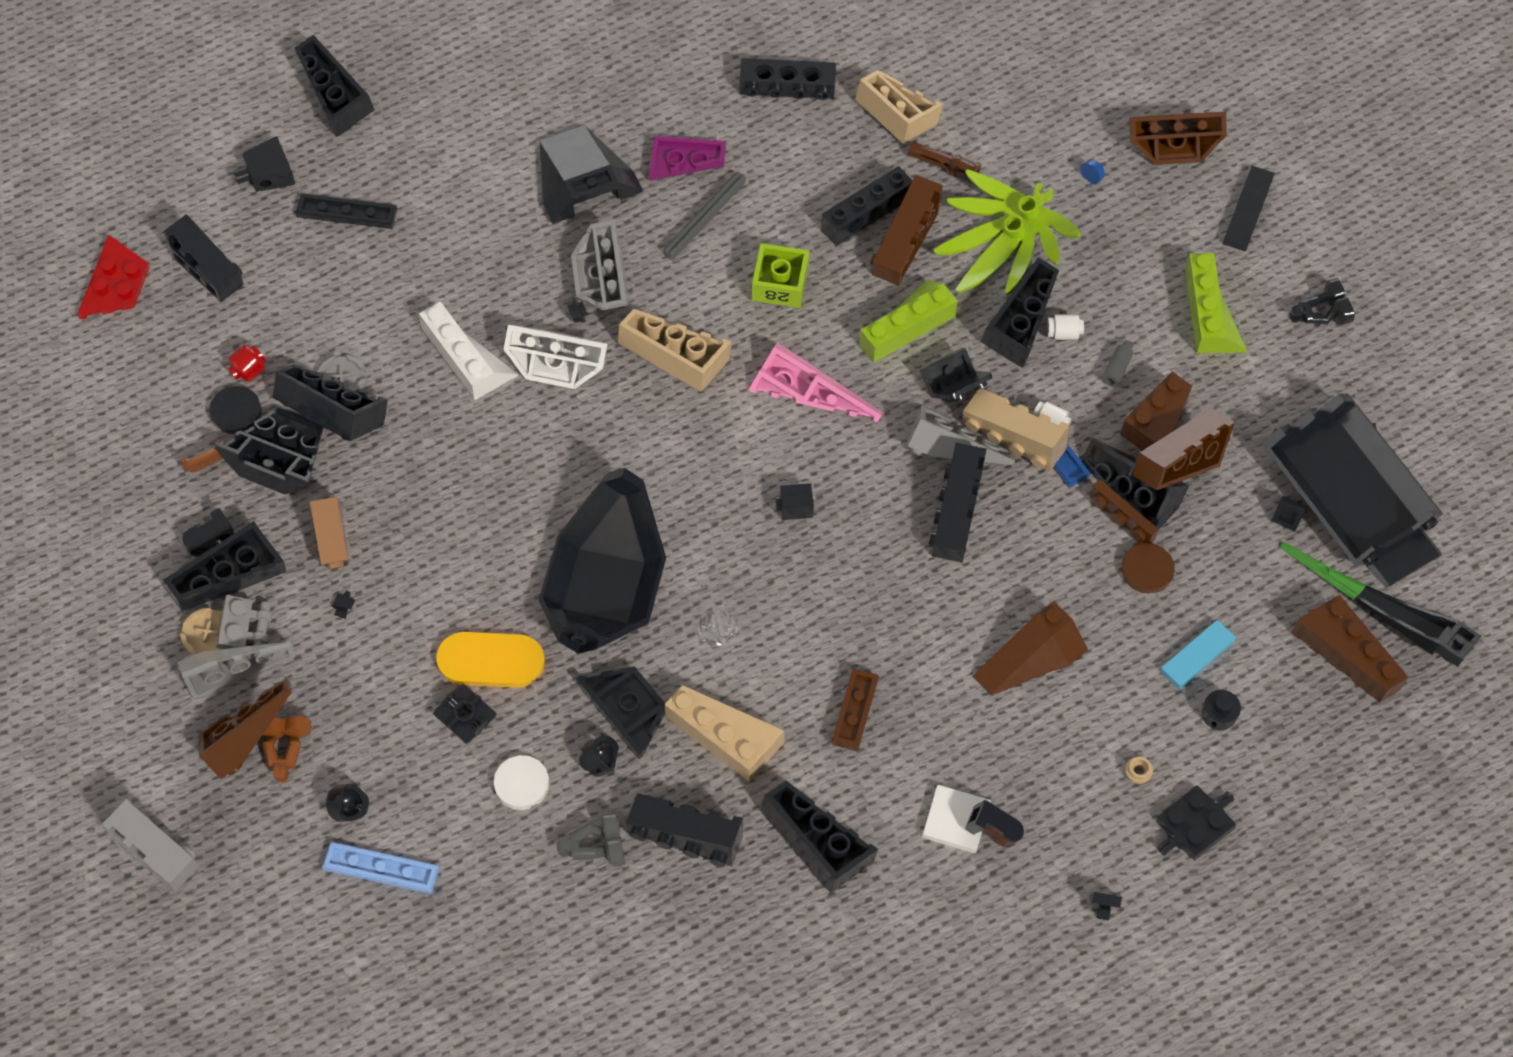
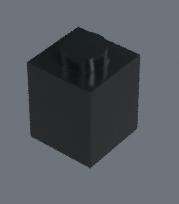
(795, 501)

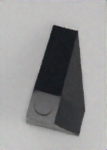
(1117, 471)

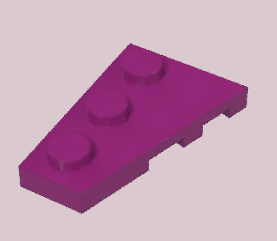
(684, 155)

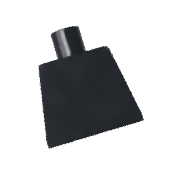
(265, 167)

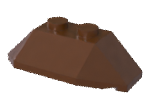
(1178, 136)

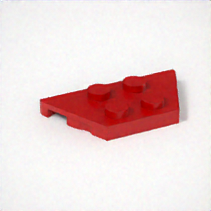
(115, 280)

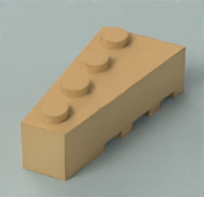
(674, 349)

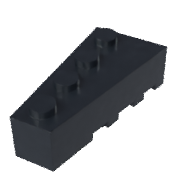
(1018, 320)
(328, 402)
(958, 502)
(817, 837)

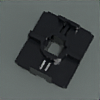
(479, 711)

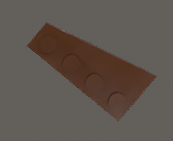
(1351, 647)

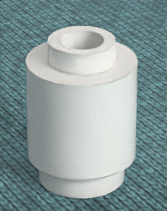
(1065, 327)
(1056, 413)

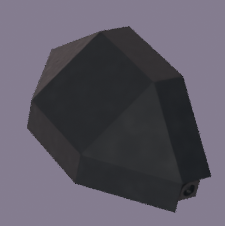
(604, 566)

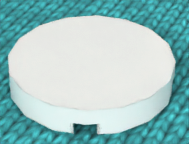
(521, 782)

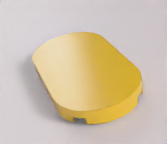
(490, 659)

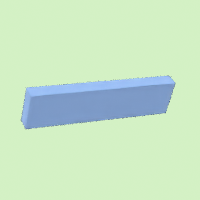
(381, 867)

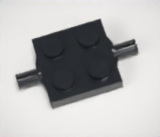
(1195, 823)

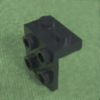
(953, 376)

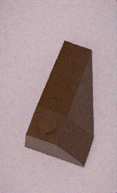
(231, 739)

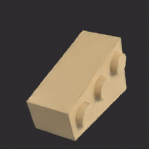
(897, 108)

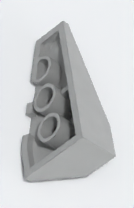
(937, 437)
(222, 667)

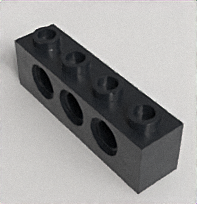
(787, 78)
(865, 206)

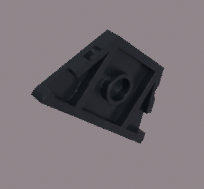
(627, 705)

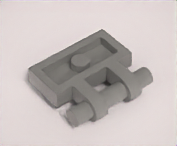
(235, 623)

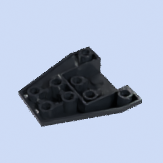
(578, 169)

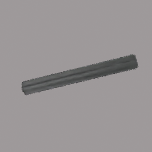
(704, 215)

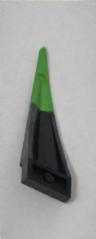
(1425, 628)

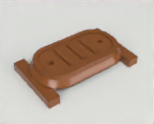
(202, 460)

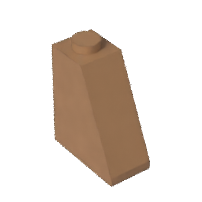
(330, 532)

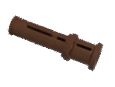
(955, 165)

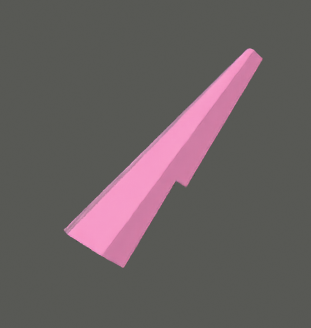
(795, 378)

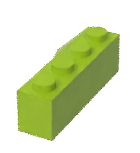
(920, 313)
(1210, 315)

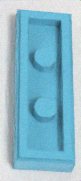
(1198, 654)

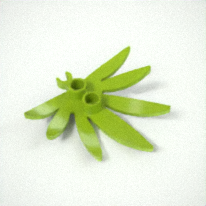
(1021, 222)

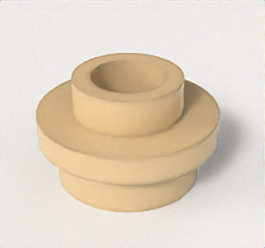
(1142, 763)

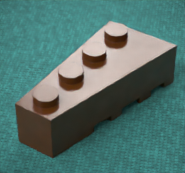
(907, 230)
(1186, 451)

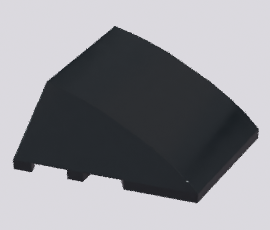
(275, 451)

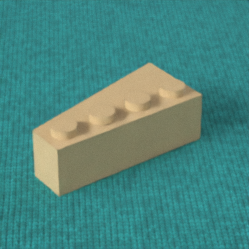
(1017, 428)
(726, 732)

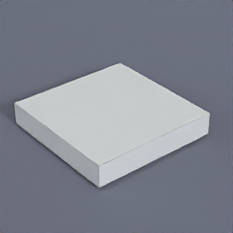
(949, 818)

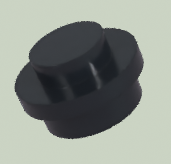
(578, 311)

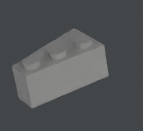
(150, 845)

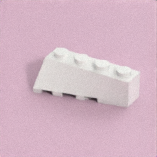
(468, 359)

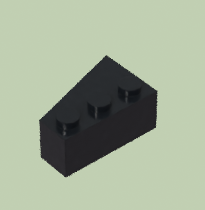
(202, 258)

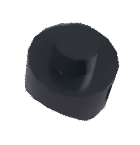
(1221, 709)
(599, 758)
(343, 803)

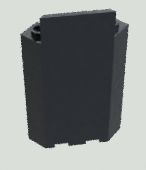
(1358, 489)

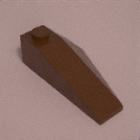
(1041, 646)

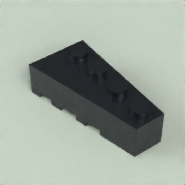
(336, 89)
(225, 568)
(685, 829)

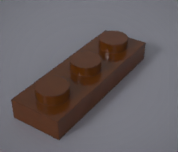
(1123, 513)
(855, 709)

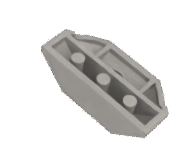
(600, 268)

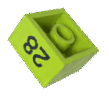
(780, 275)

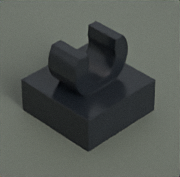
(1289, 513)
(1105, 903)

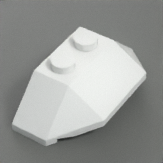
(554, 356)

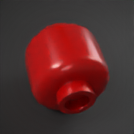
(246, 363)

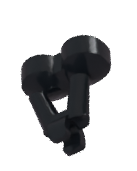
(1335, 295)

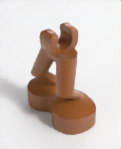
(293, 728)

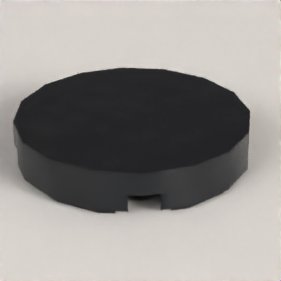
(235, 409)

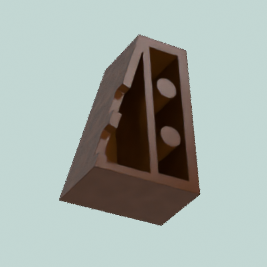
(1157, 413)

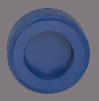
(1092, 171)

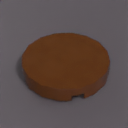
(1147, 568)

